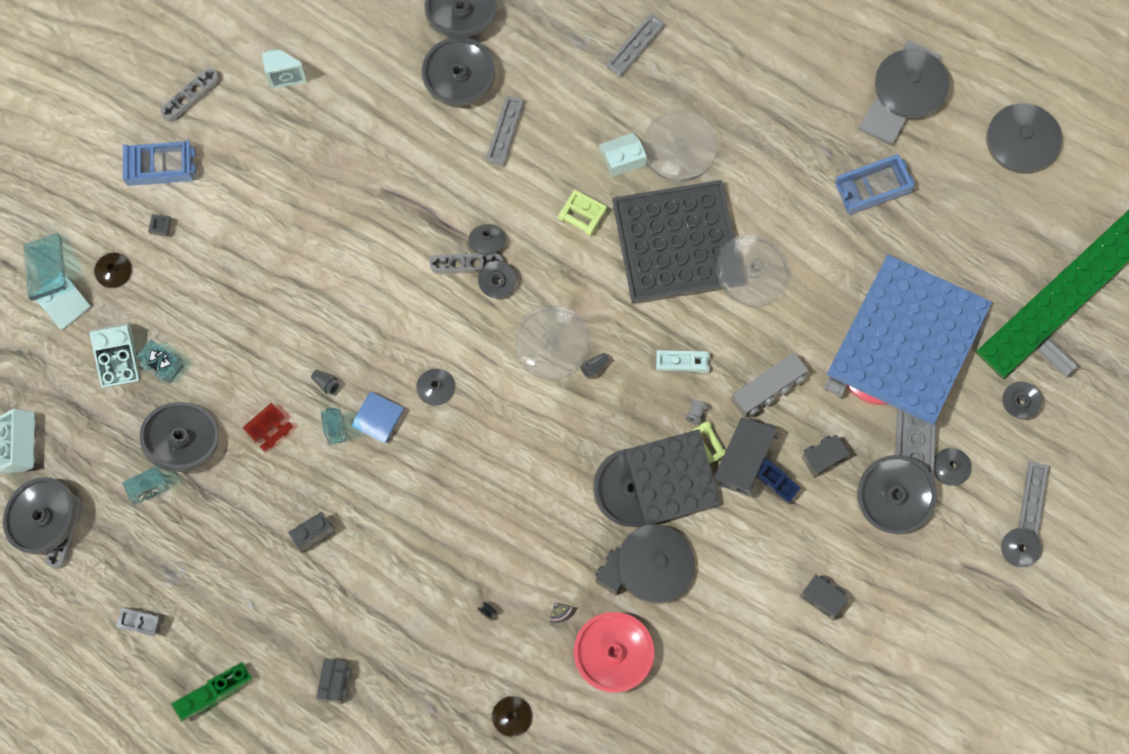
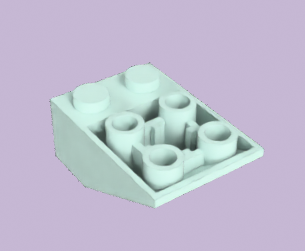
(115, 354)

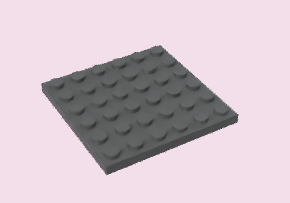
(672, 239)

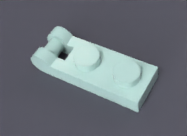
(682, 361)

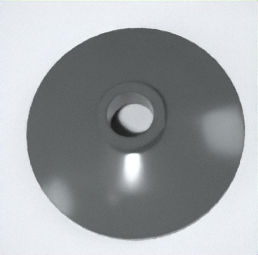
(487, 239)
(493, 270)
(439, 394)
(1028, 394)
(947, 474)
(1011, 543)

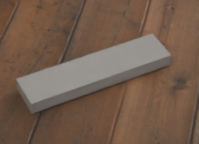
(635, 45)
(505, 130)
(1033, 496)

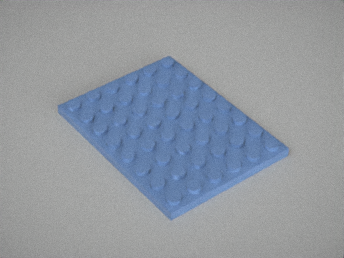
(909, 339)

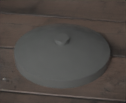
(460, 17)
(458, 71)
(911, 83)
(1024, 138)
(179, 436)
(616, 492)
(896, 494)
(39, 516)
(655, 564)

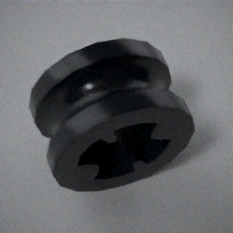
(487, 611)

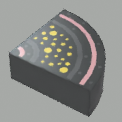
(560, 613)

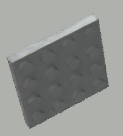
(672, 477)

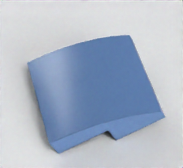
(378, 417)

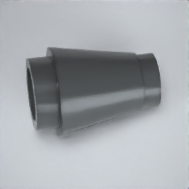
(594, 365)
(325, 381)

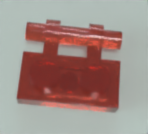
(264, 423)

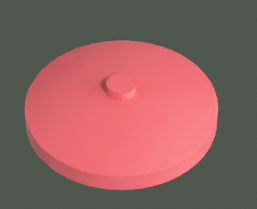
(613, 652)

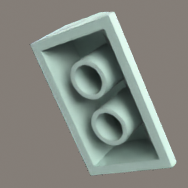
(17, 441)

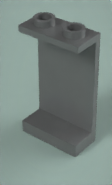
(745, 456)

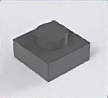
(159, 225)

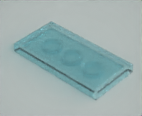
(44, 267)

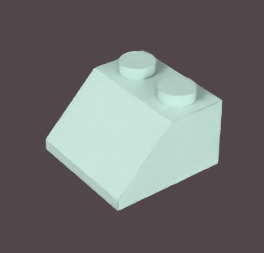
(282, 69)
(623, 154)
(64, 306)

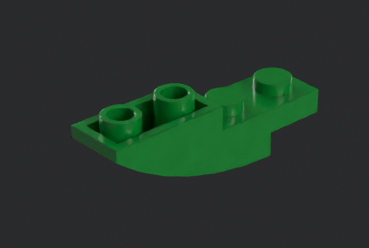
(212, 693)

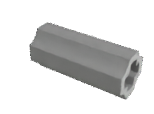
(1057, 358)

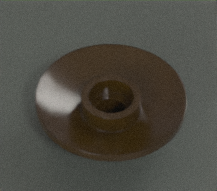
(115, 277)
(517, 725)

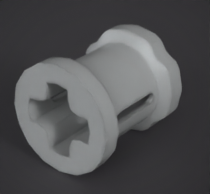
(835, 386)
(696, 411)

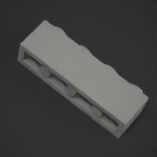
(769, 385)

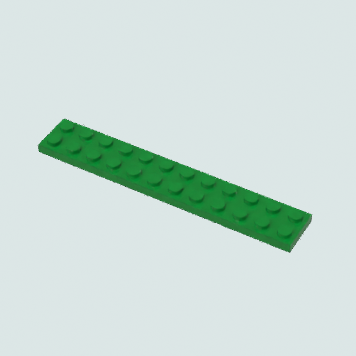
(1058, 300)

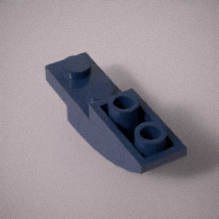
(777, 481)

